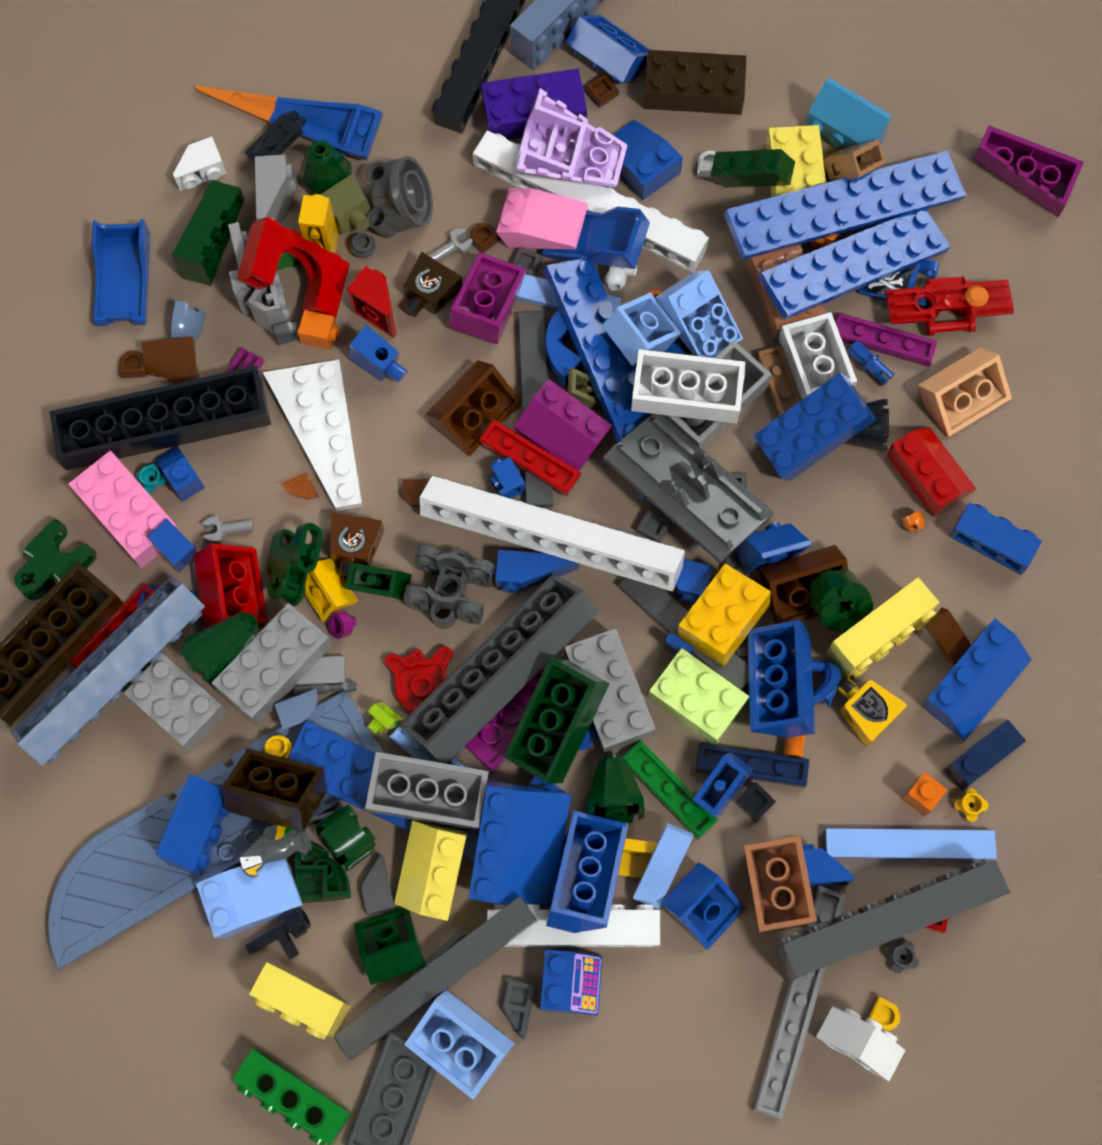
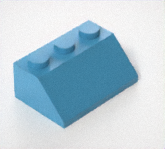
(846, 117)

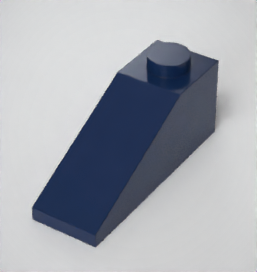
(984, 755)

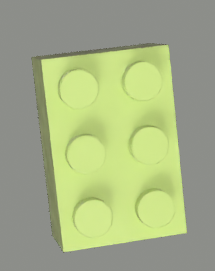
(698, 697)

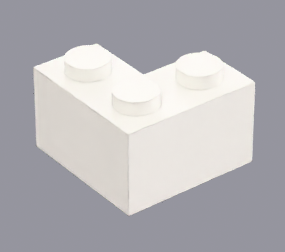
(861, 1041)

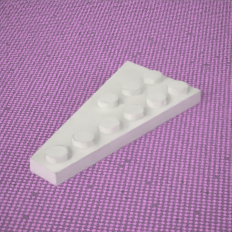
(319, 415)

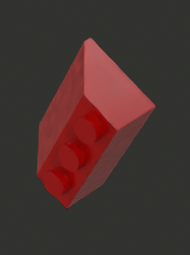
(930, 470)
(229, 583)

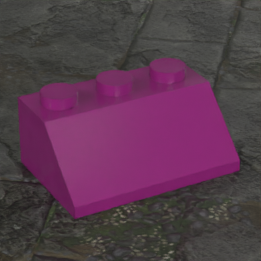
(562, 425)

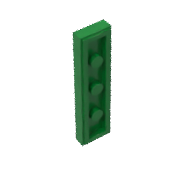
(668, 789)

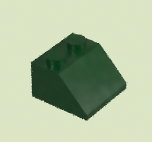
(389, 945)

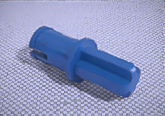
(870, 362)

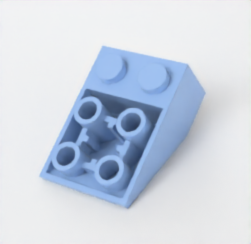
(700, 314)

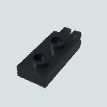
(277, 136)

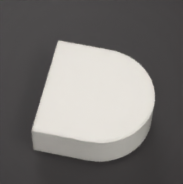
(705, 164)

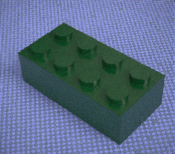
(556, 720)

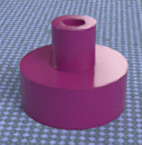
(341, 624)

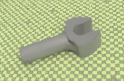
(453, 245)
(224, 528)

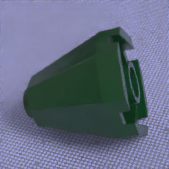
(323, 168)
(615, 791)

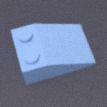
(241, 902)

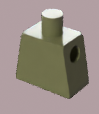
(348, 205)

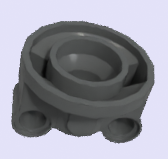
(399, 196)

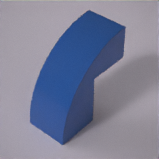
(558, 356)

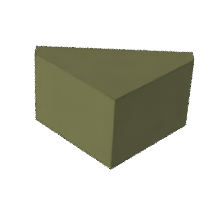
(581, 388)

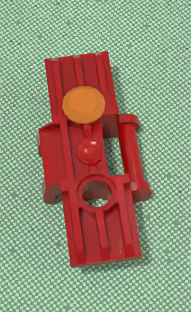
(946, 294)

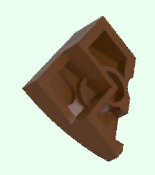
(171, 359)

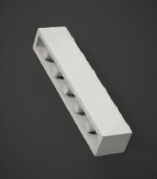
(624, 929)

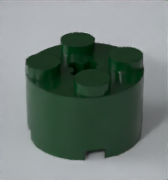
(840, 599)
(345, 838)

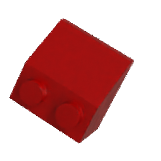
(371, 300)

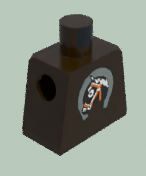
(430, 286)

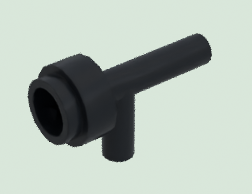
(295, 923)

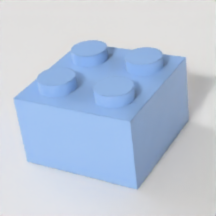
(641, 326)

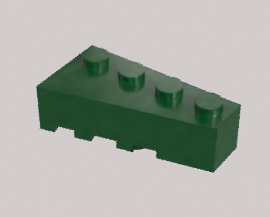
(208, 233)

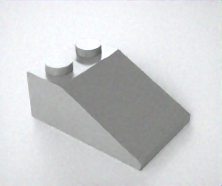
(274, 187)

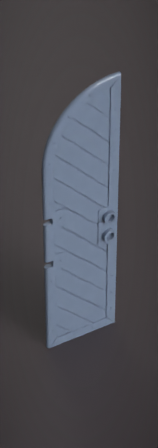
(122, 882)

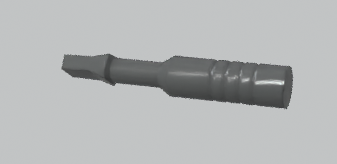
(325, 688)

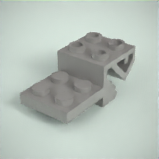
(265, 304)

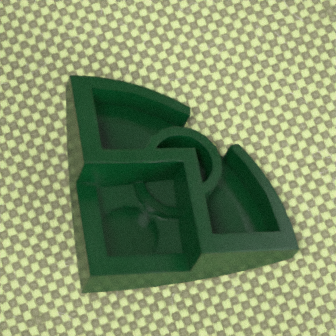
(320, 877)

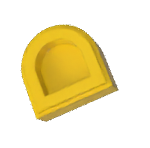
(885, 1014)

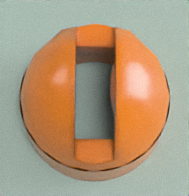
(914, 519)

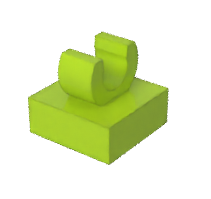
(383, 718)

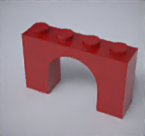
(324, 269)

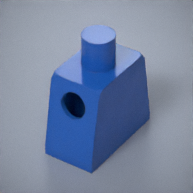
(376, 356)

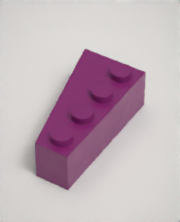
(1030, 167)

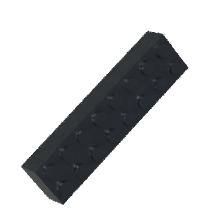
(160, 417)

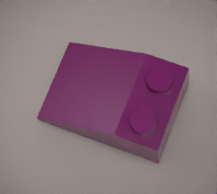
(487, 298)

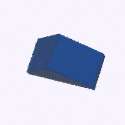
(172, 544)

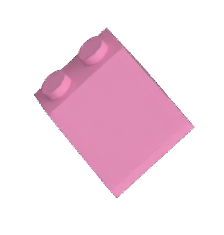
(540, 220)

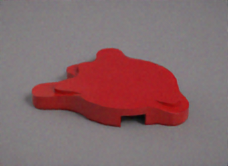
(418, 677)

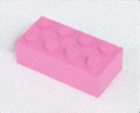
(121, 506)

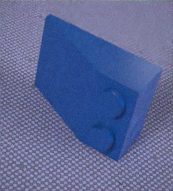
(648, 159)

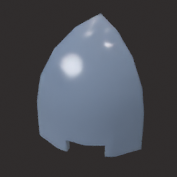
(186, 321)
(296, 709)

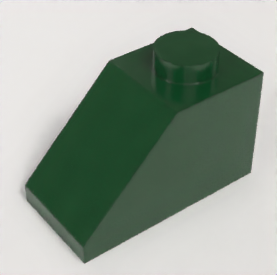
(377, 581)

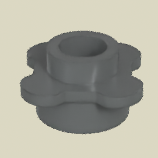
(910, 957)

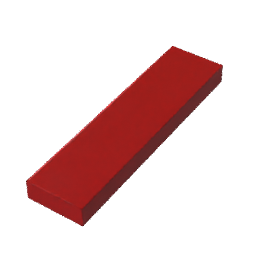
(530, 457)

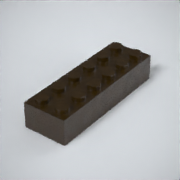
(52, 638)

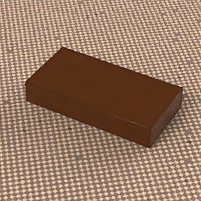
(948, 635)

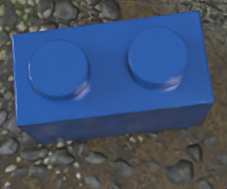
(723, 784)

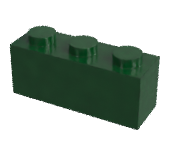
(753, 168)

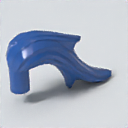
(830, 682)

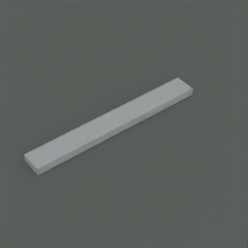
(794, 1021)

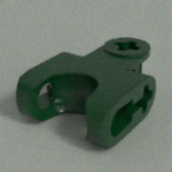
(45, 562)
(291, 564)

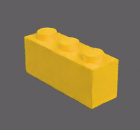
(318, 222)

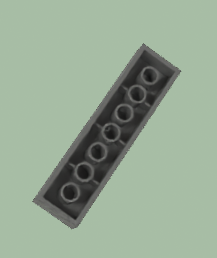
(498, 669)
(896, 918)

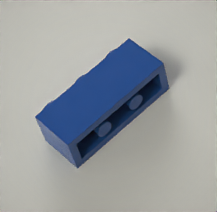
(996, 538)

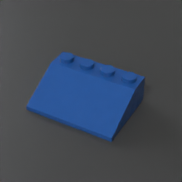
(519, 844)

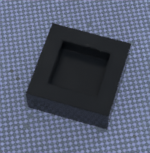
(755, 802)

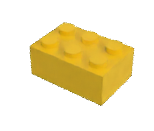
(724, 614)

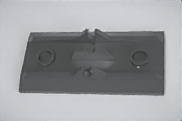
(688, 486)

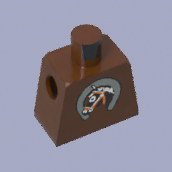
(354, 540)

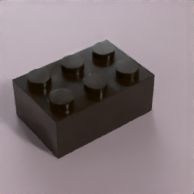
(274, 789)

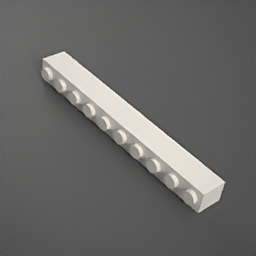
(664, 237)
(552, 533)

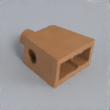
(845, 164)

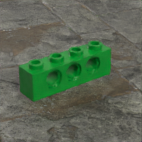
(334, 1115)

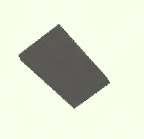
(393, 1097)

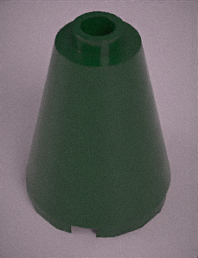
(219, 644)

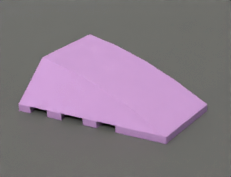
(567, 146)

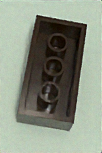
(695, 82)

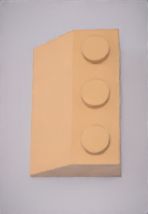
(965, 390)

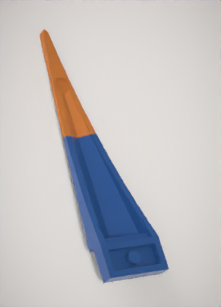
(343, 125)

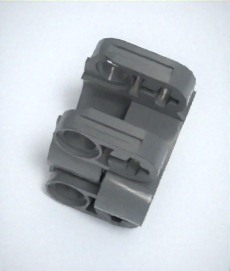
(435, 562)

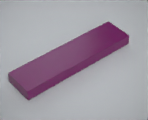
(886, 339)

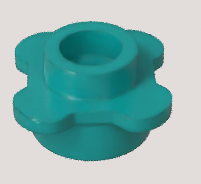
(148, 471)

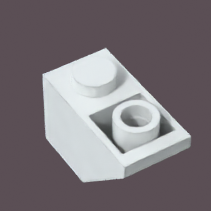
(199, 164)

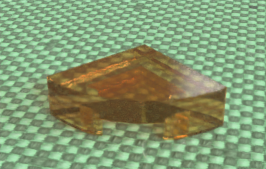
(301, 487)

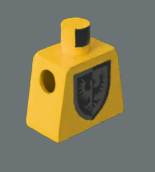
(869, 708)

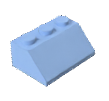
(459, 1044)

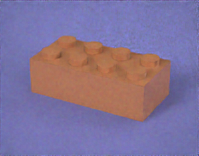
(767, 261)

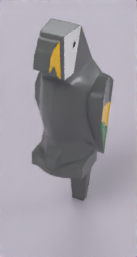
(277, 844)

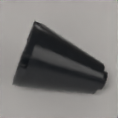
(877, 432)

